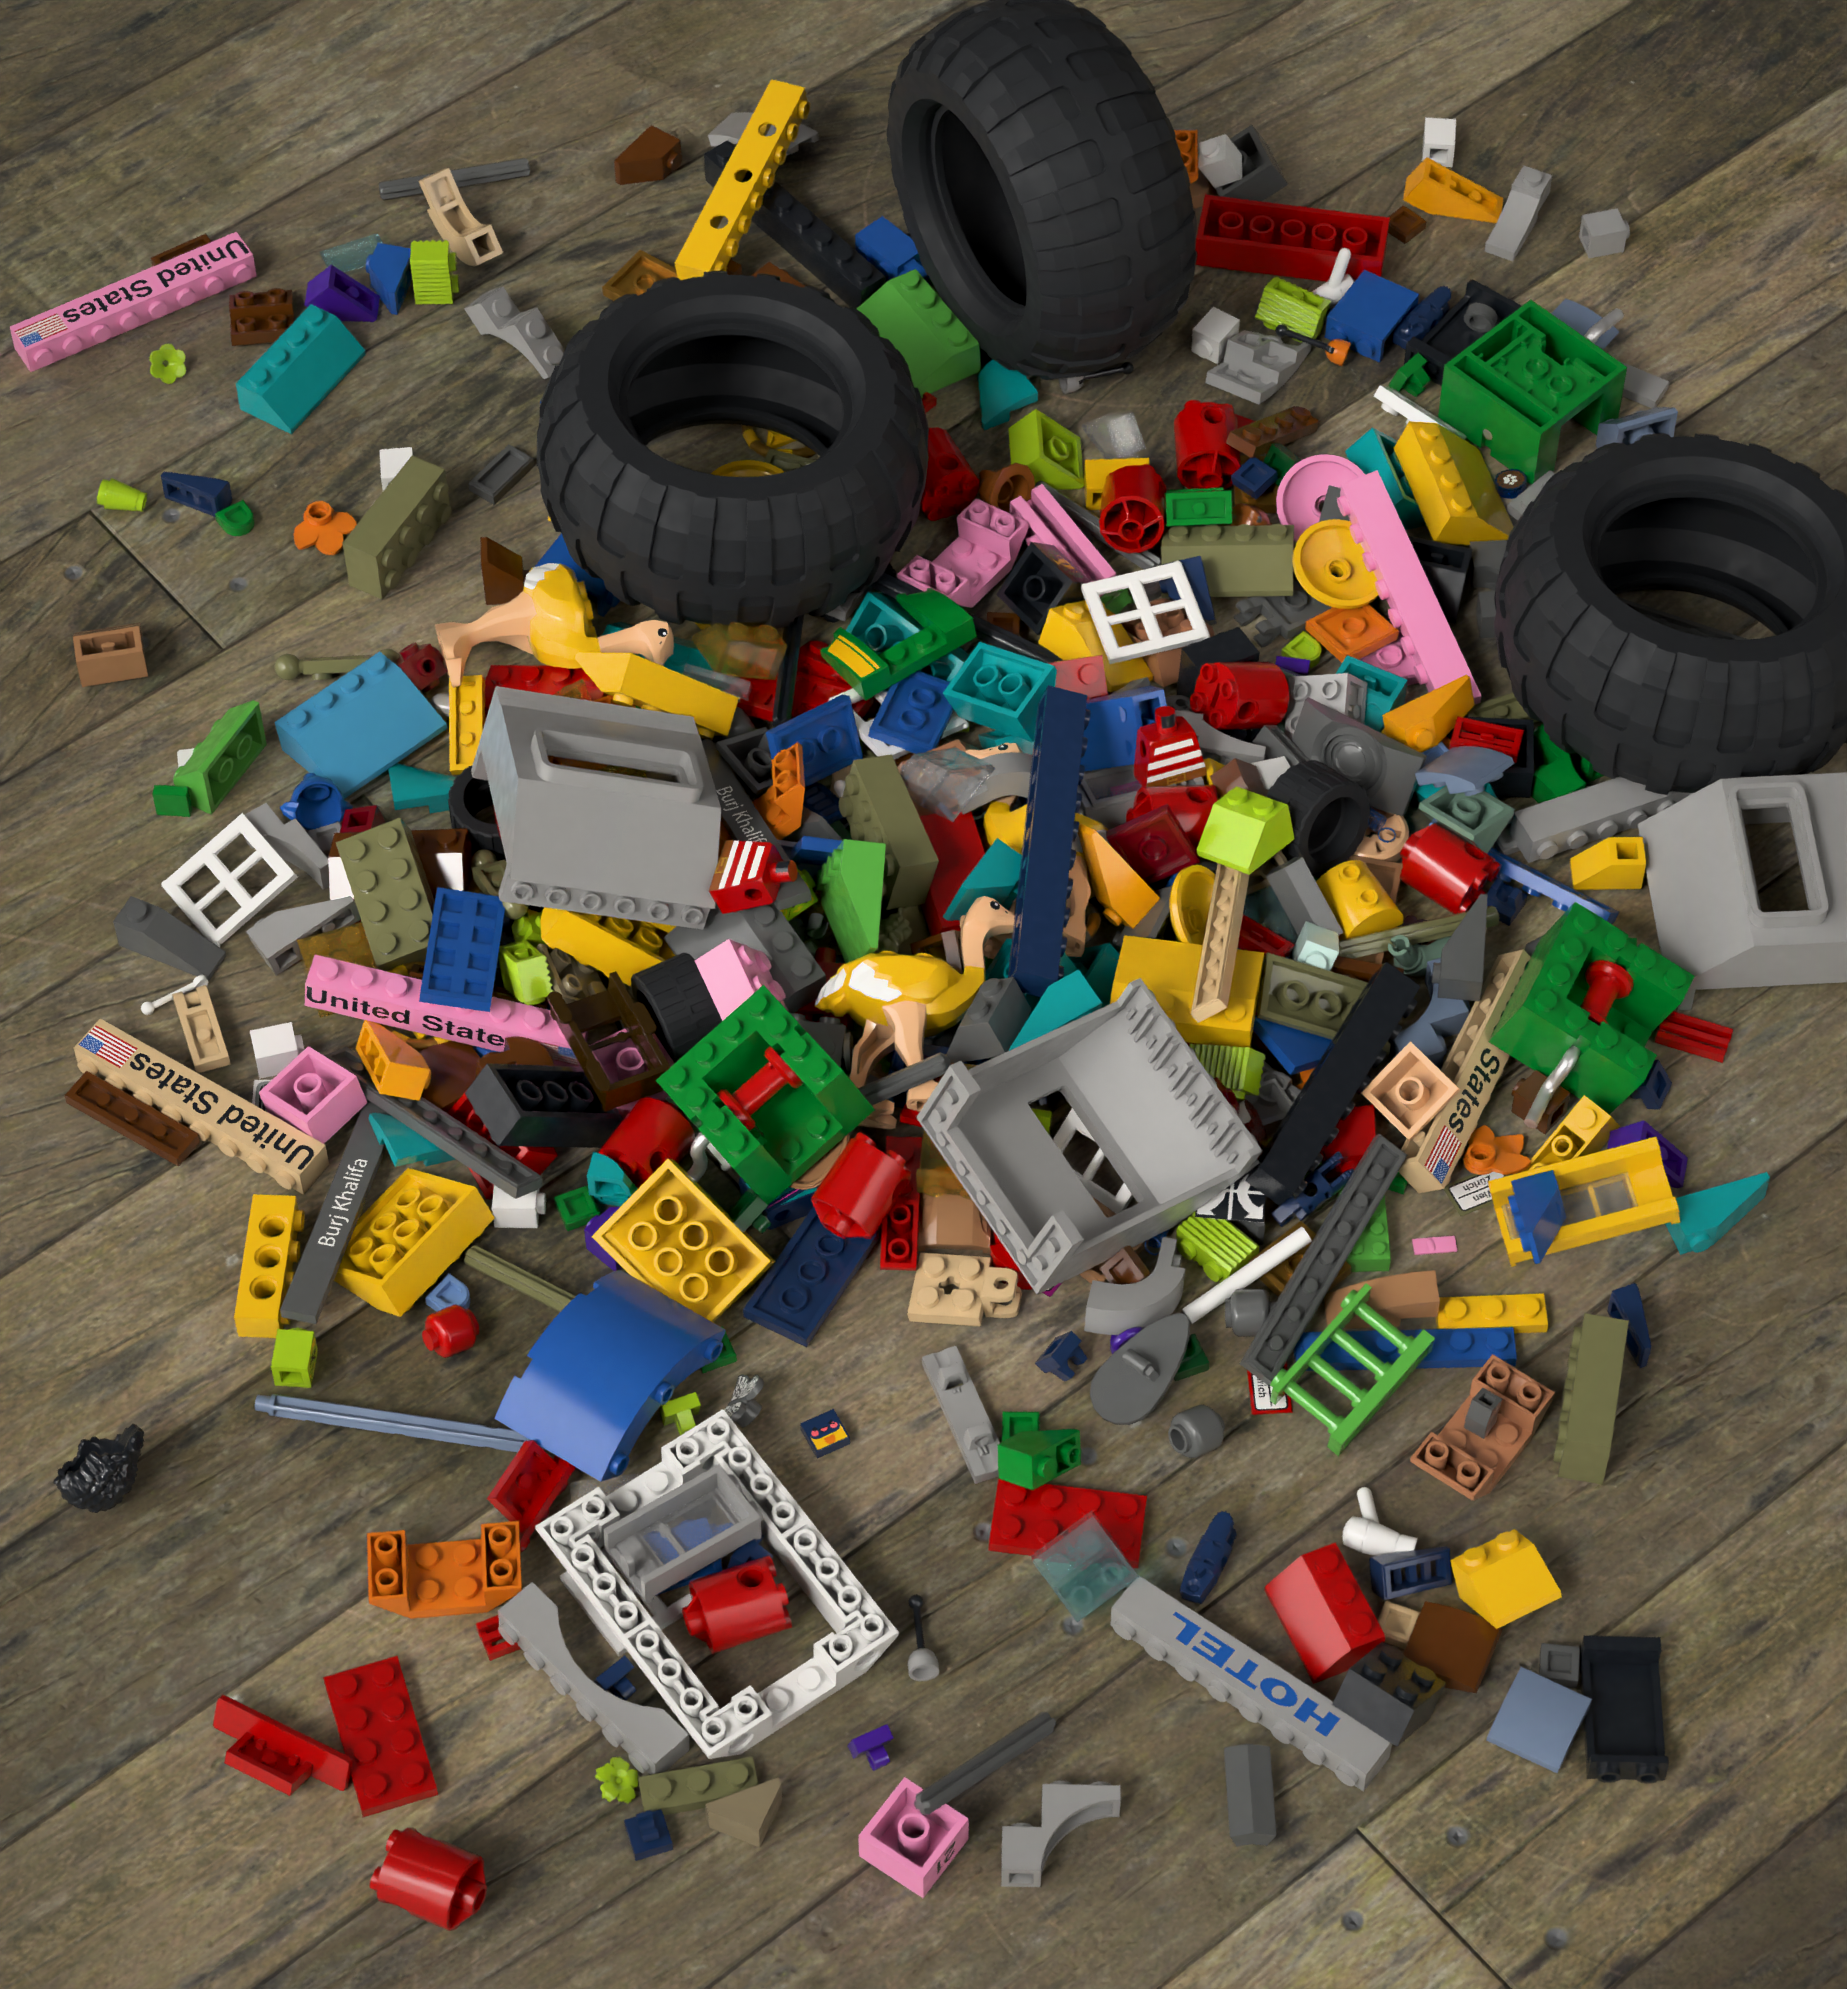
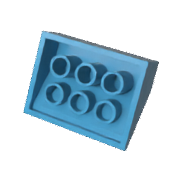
(359, 725)

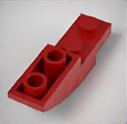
(901, 1224)

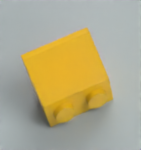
(1504, 1579)

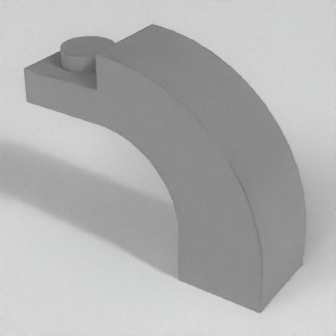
(1008, 779)
(1120, 1307)

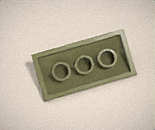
(1306, 996)

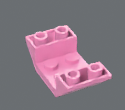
(975, 559)

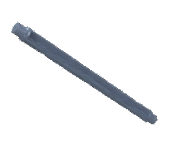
(390, 1422)

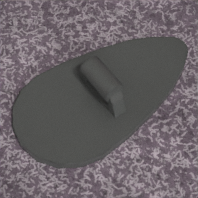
(1140, 1371)

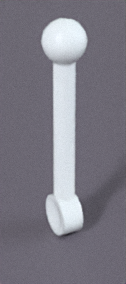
(148, 1008)

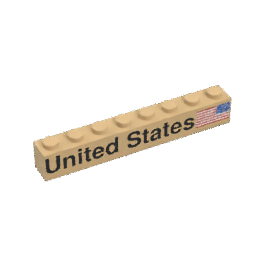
(1475, 1069)
(203, 1106)

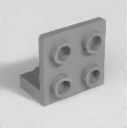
(1338, 691)

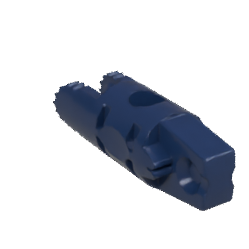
(1423, 317)
(1305, 1205)
(1209, 1559)

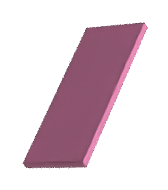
(1434, 1245)

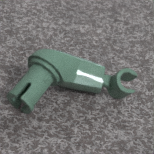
(1414, 957)

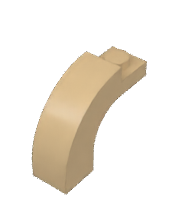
(454, 222)

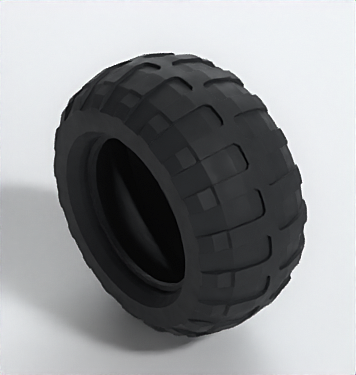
(1042, 186)
(746, 357)
(1659, 699)

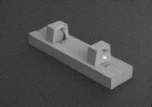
(964, 1412)

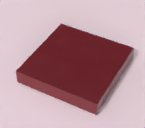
(1154, 845)

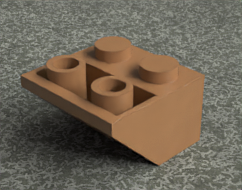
(110, 654)

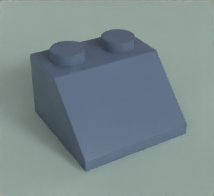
(1634, 426)

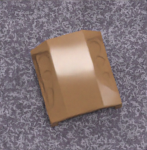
(952, 1224)

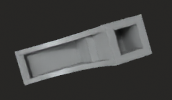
(526, 331)
(1063, 1810)

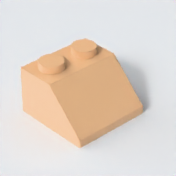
(1410, 1091)

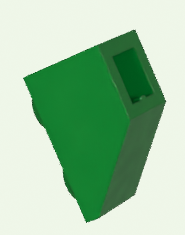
(1038, 1456)

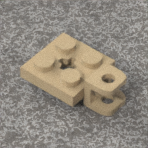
(977, 1291)

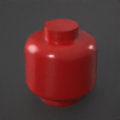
(450, 1331)

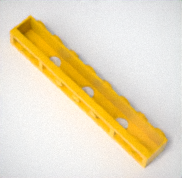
(710, 247)

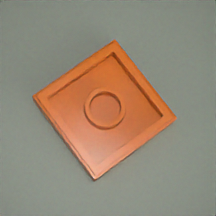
(1351, 631)

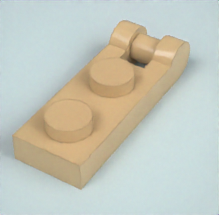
(201, 1030)

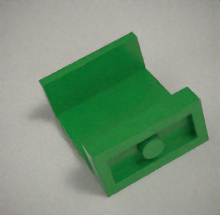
(1198, 506)

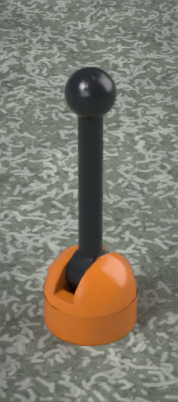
(1335, 350)

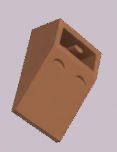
(1163, 664)

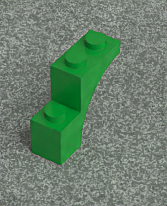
(1556, 773)

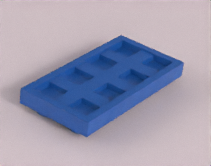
(462, 950)

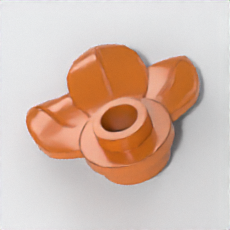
(323, 528)
(1494, 1153)

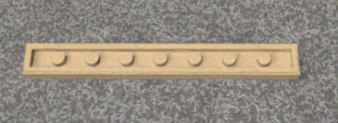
(1220, 943)

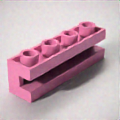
(1054, 527)

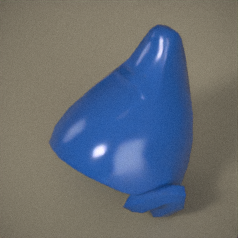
(316, 803)

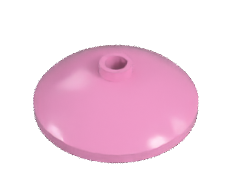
(1307, 486)

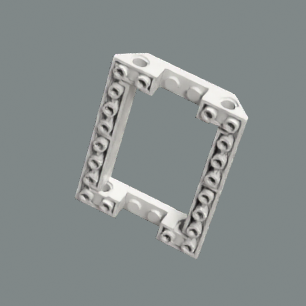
(750, 1717)

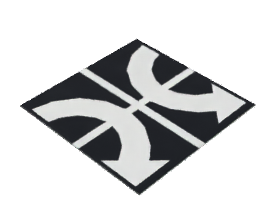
(1236, 1202)

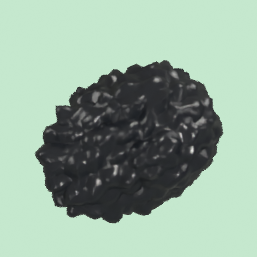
(101, 1471)

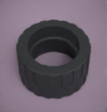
(465, 801)
(1325, 813)
(677, 1003)

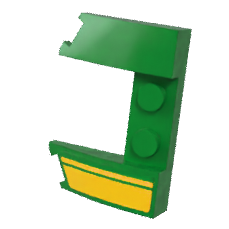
(944, 630)

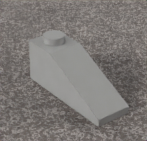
(278, 933)

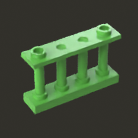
(1365, 1402)

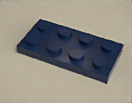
(807, 1280)

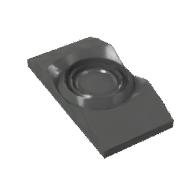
(1361, 754)

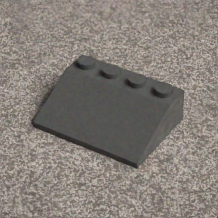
(763, 930)

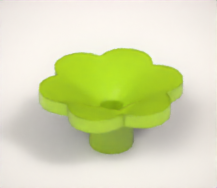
(173, 363)

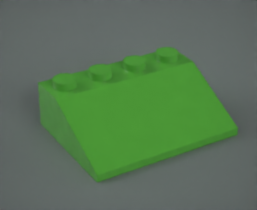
(923, 331)
(853, 895)

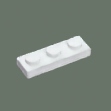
(1397, 403)

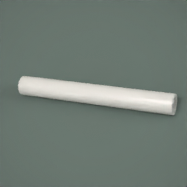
(1247, 1274)

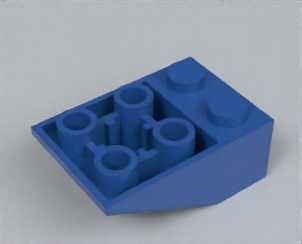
(1115, 726)

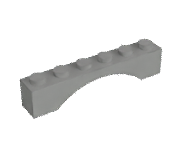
(642, 1731)

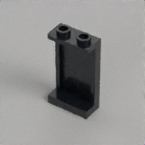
(1452, 334)
(1626, 1709)

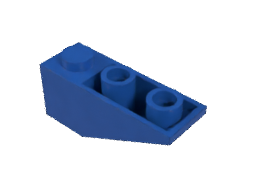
(1537, 1212)

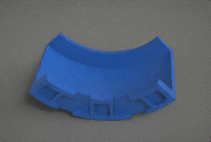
(606, 1372)

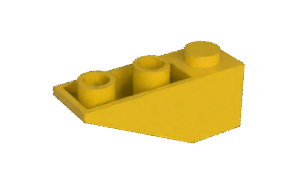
(1579, 1134)

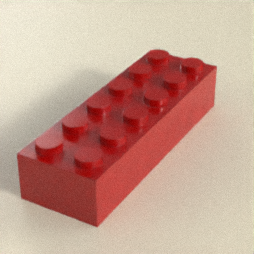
(1287, 239)

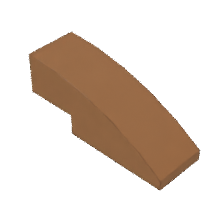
(1392, 1297)

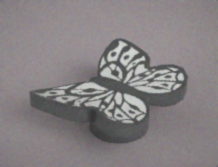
(743, 1406)

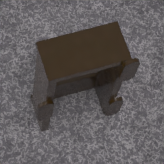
(601, 1010)

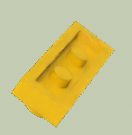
(465, 721)
(1521, 1311)

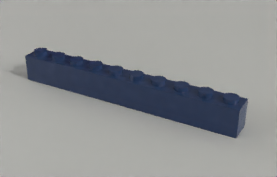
(1048, 840)

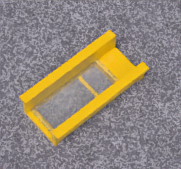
(1601, 1197)

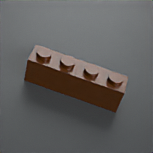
(443, 854)

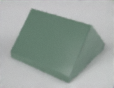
(1473, 817)

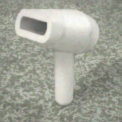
(1338, 282)
(1369, 1535)

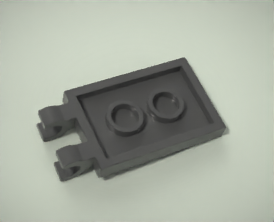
(1283, 613)

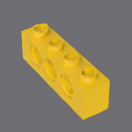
(268, 1217)

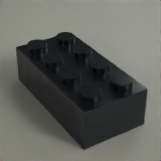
(541, 1106)

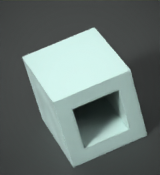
(1316, 946)

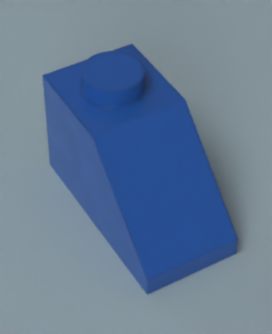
(390, 274)

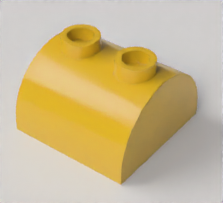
(1358, 900)

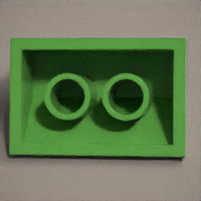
(223, 756)

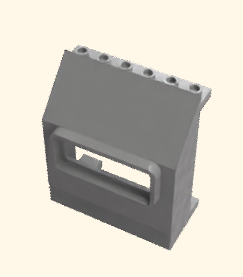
(595, 835)
(1708, 890)
(1141, 1103)

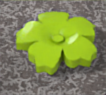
(617, 1780)

